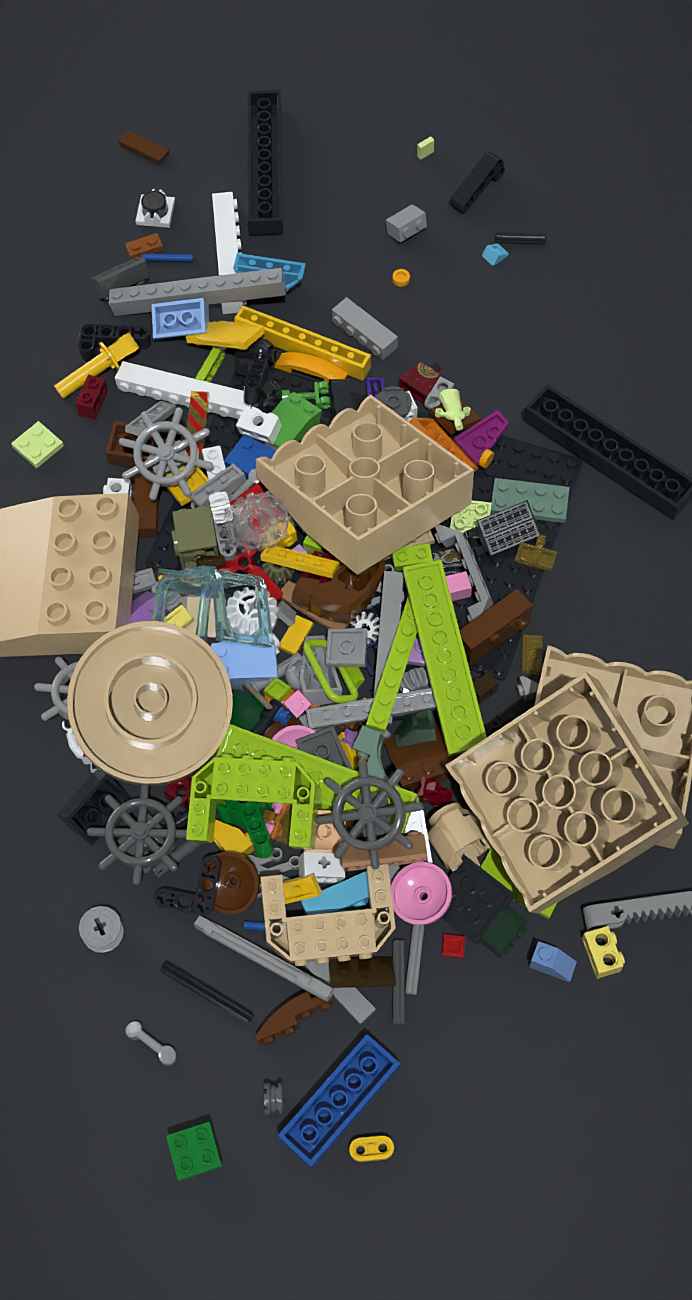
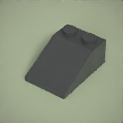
(324, 745)

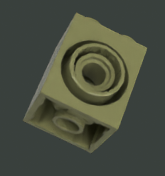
(194, 535)

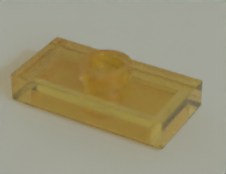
(532, 654)

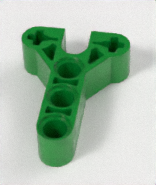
(249, 816)

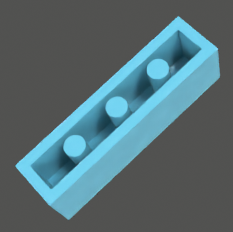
(340, 897)

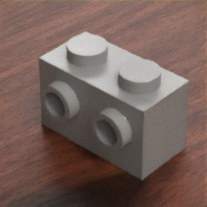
(406, 223)

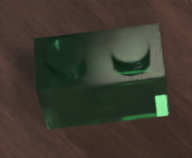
(504, 932)

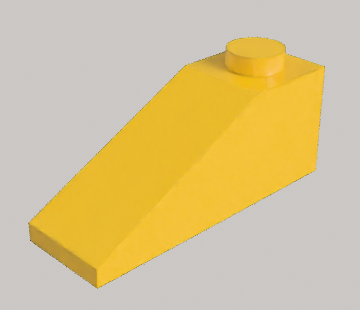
(231, 839)

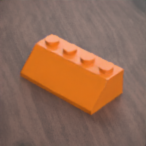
(435, 432)

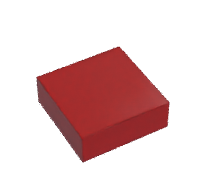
(453, 946)

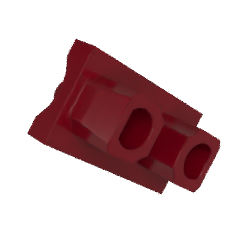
(433, 793)

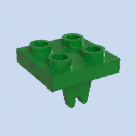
(194, 1151)

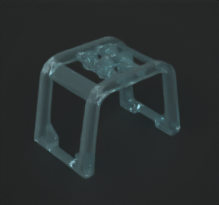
(204, 582)

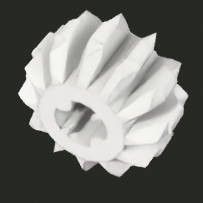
(219, 502)
(370, 622)

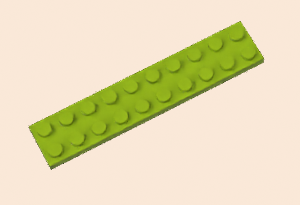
(444, 656)
(243, 742)

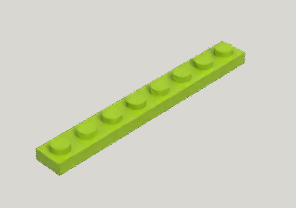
(393, 671)

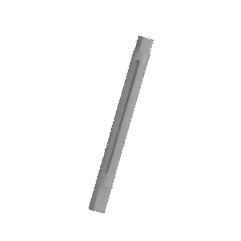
(264, 958)

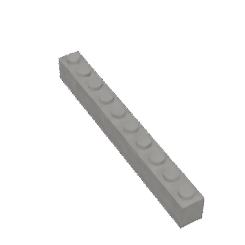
(213, 289)

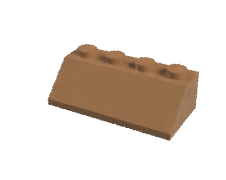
(392, 854)

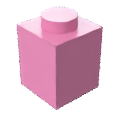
(459, 586)
(298, 703)

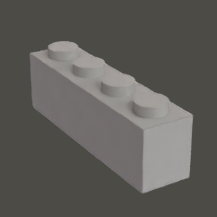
(364, 328)

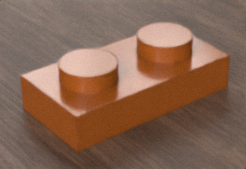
(145, 245)

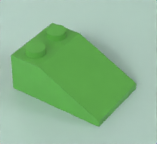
(296, 417)

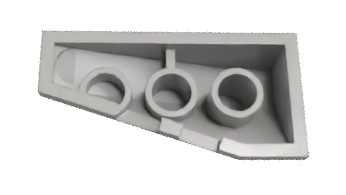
(308, 681)

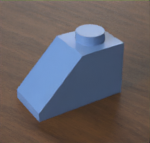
(553, 962)

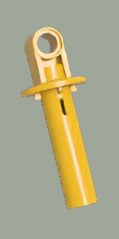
(108, 357)

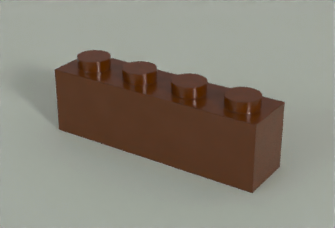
(146, 508)

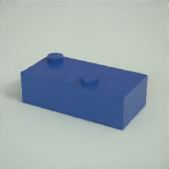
(246, 453)

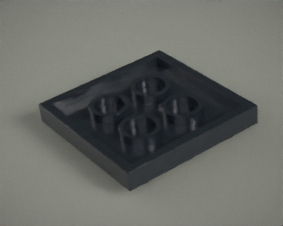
(475, 900)

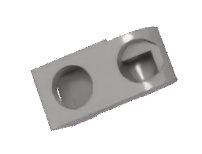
(433, 398)

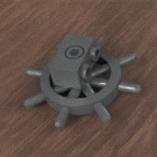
(371, 812)
(142, 835)

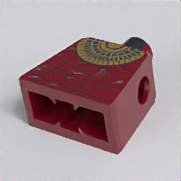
(420, 380)

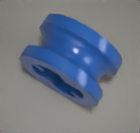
(283, 716)

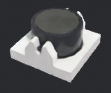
(156, 209)

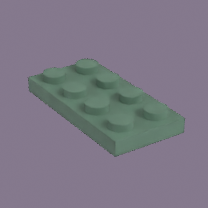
(545, 500)

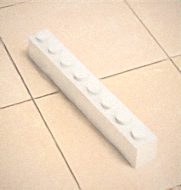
(226, 240)
(178, 388)

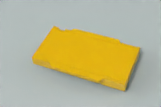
(228, 334)

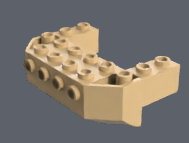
(329, 934)

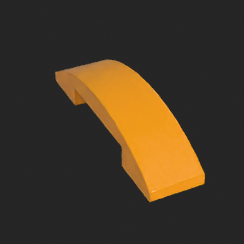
(310, 365)

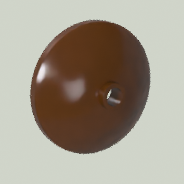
(233, 897)

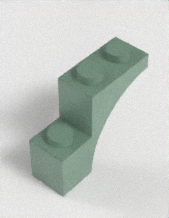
(369, 745)

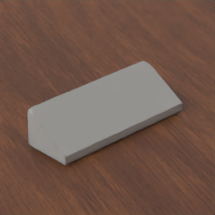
(227, 480)

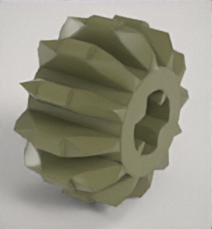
(277, 574)

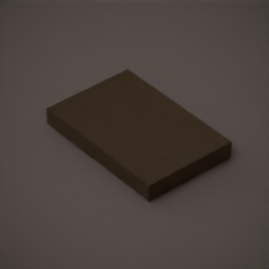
(362, 972)

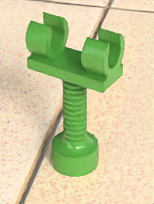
(321, 387)

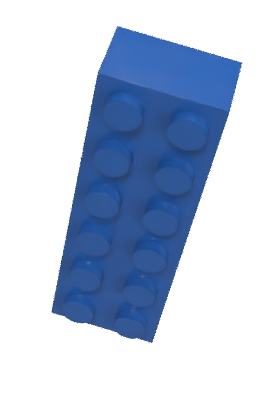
(339, 1102)

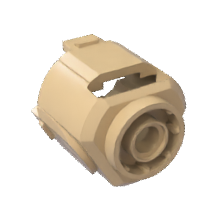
(456, 835)

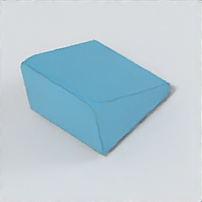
(494, 254)

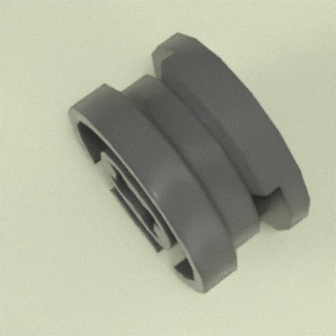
(273, 1098)

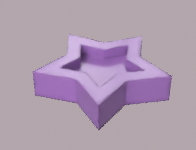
(350, 737)

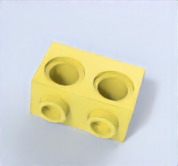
(597, 953)

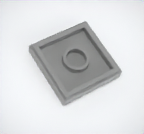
(347, 647)

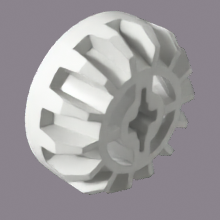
(248, 623)

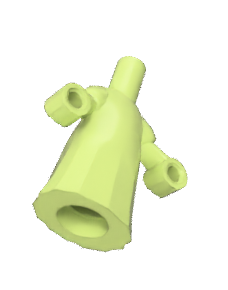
(451, 402)

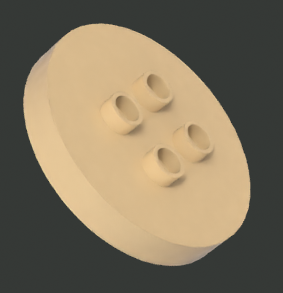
(149, 703)

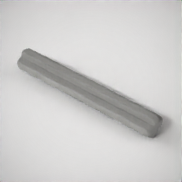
(414, 959)

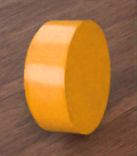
(401, 277)
(486, 458)

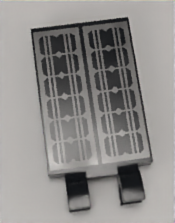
(504, 529)

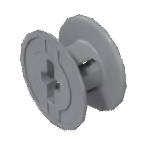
(90, 932)

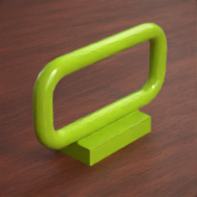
(351, 675)

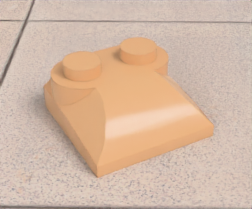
(326, 836)

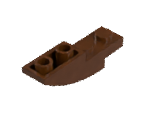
(285, 1018)

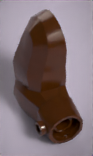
(342, 596)

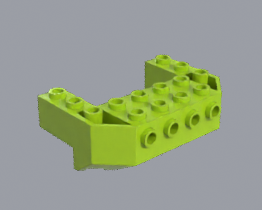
(254, 782)

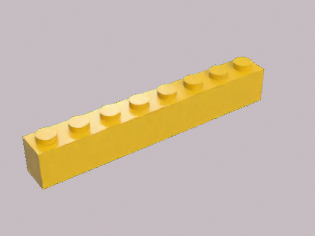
(296, 339)

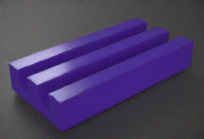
(374, 380)

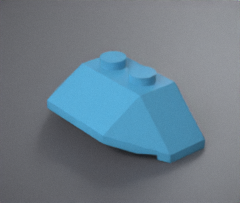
(292, 270)

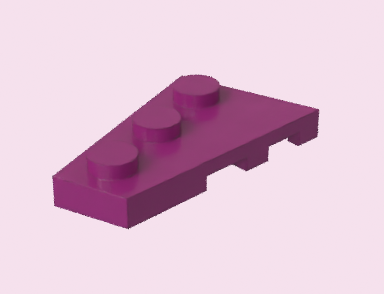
(482, 436)

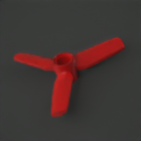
(252, 569)

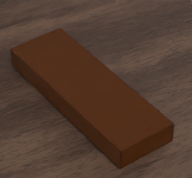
(144, 147)

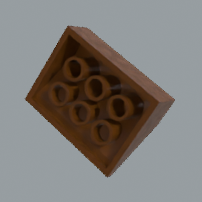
(420, 760)

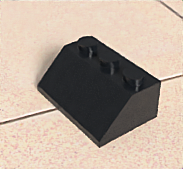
(88, 805)

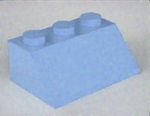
(180, 318)

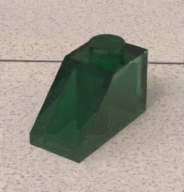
(416, 729)

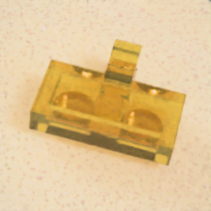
(536, 555)
(282, 823)

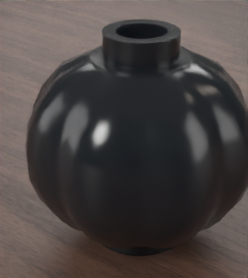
(264, 346)

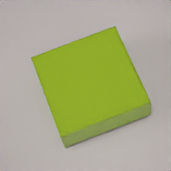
(277, 690)

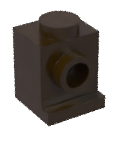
(485, 686)

